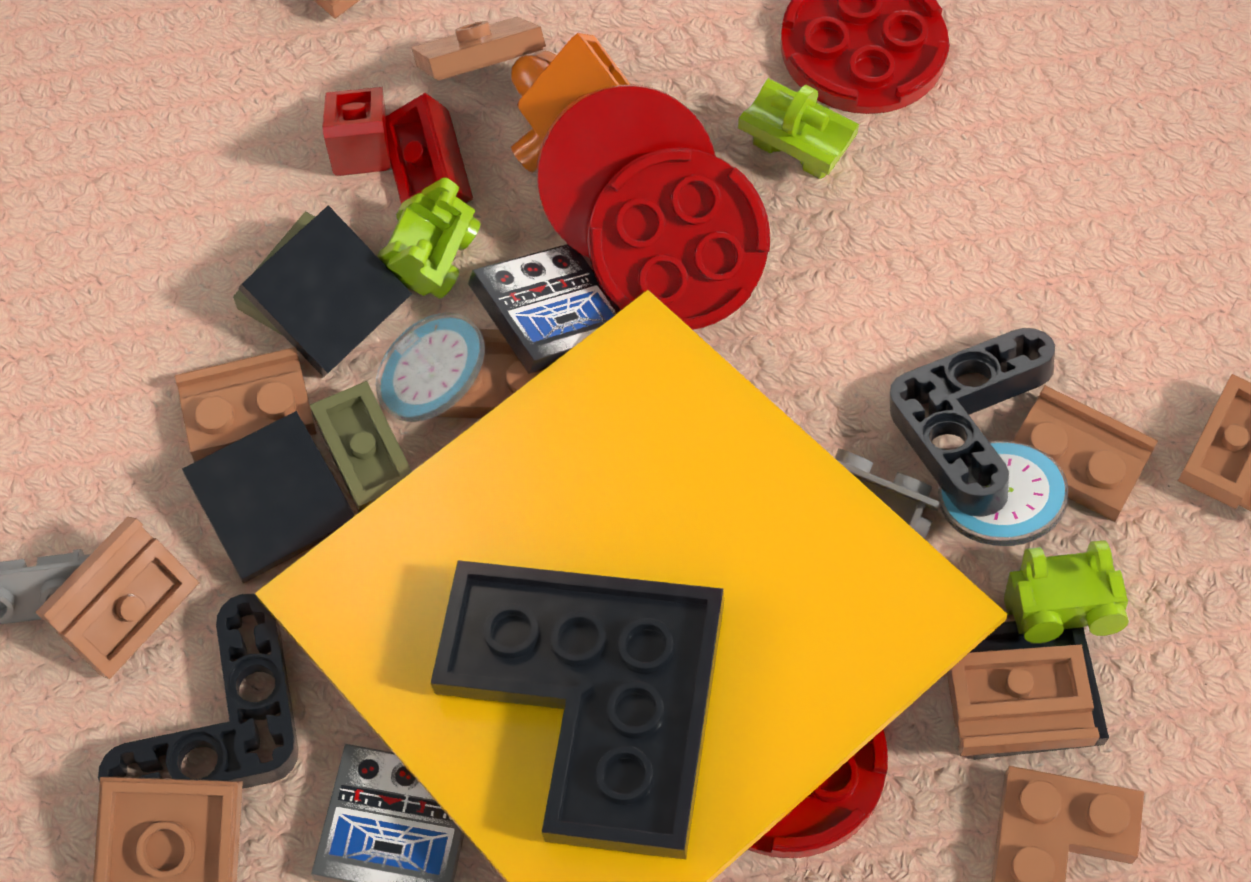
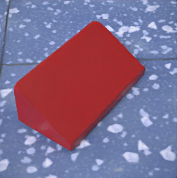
(424, 148)

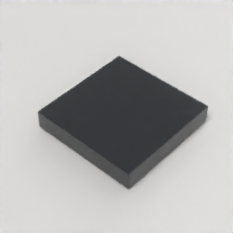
(325, 291)
(268, 496)

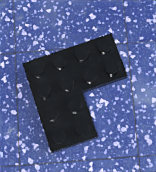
(625, 667)

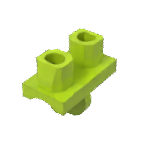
(798, 127)

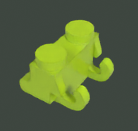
(428, 237)
(1067, 593)

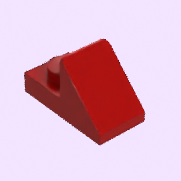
(356, 131)

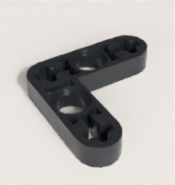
(1029, 363)
(234, 738)

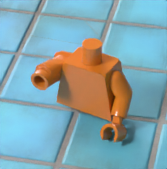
(555, 81)

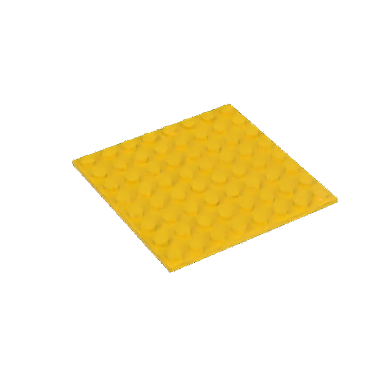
(648, 467)

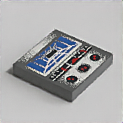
(384, 825)

